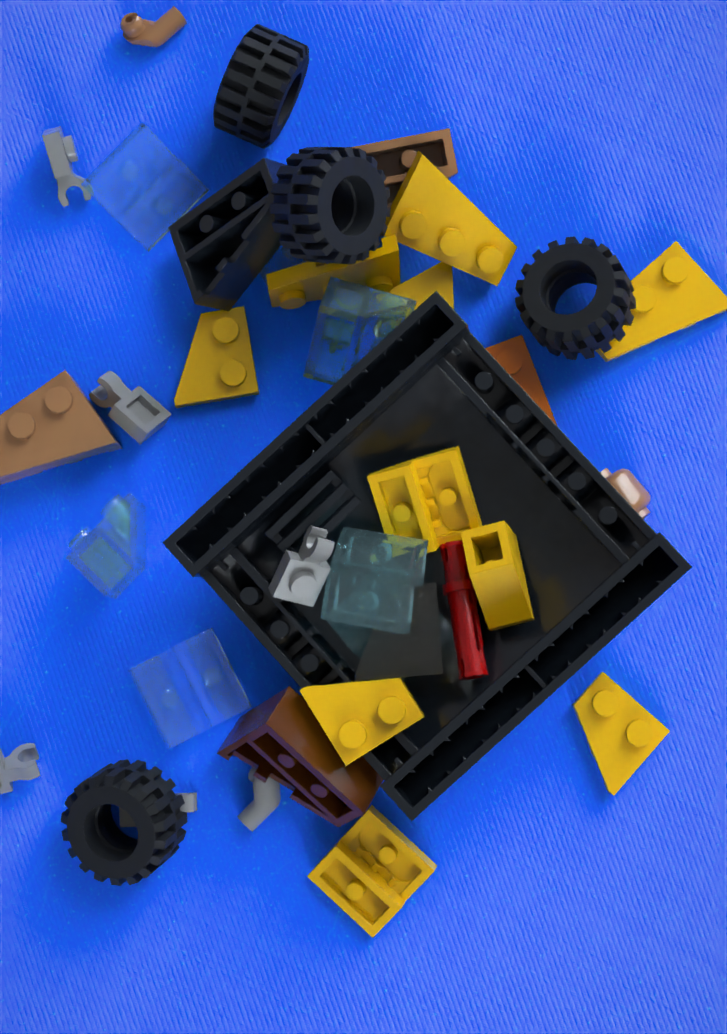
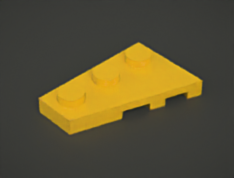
(446, 225)
(669, 298)

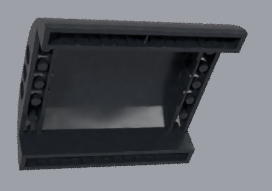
(580, 543)

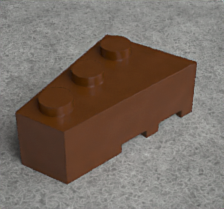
(292, 748)

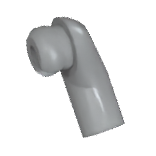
(265, 801)

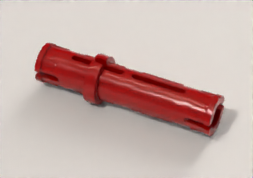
(463, 612)

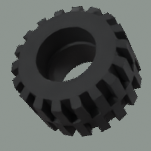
(260, 86)
(330, 204)
(558, 271)
(99, 840)

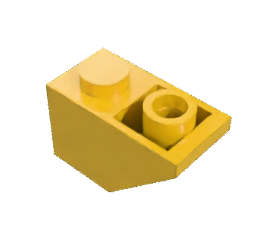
(497, 574)

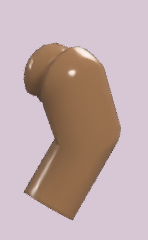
(152, 33)

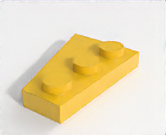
(308, 281)

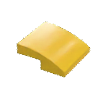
(426, 498)
(372, 871)

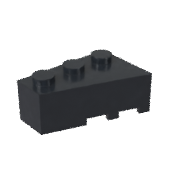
(229, 237)

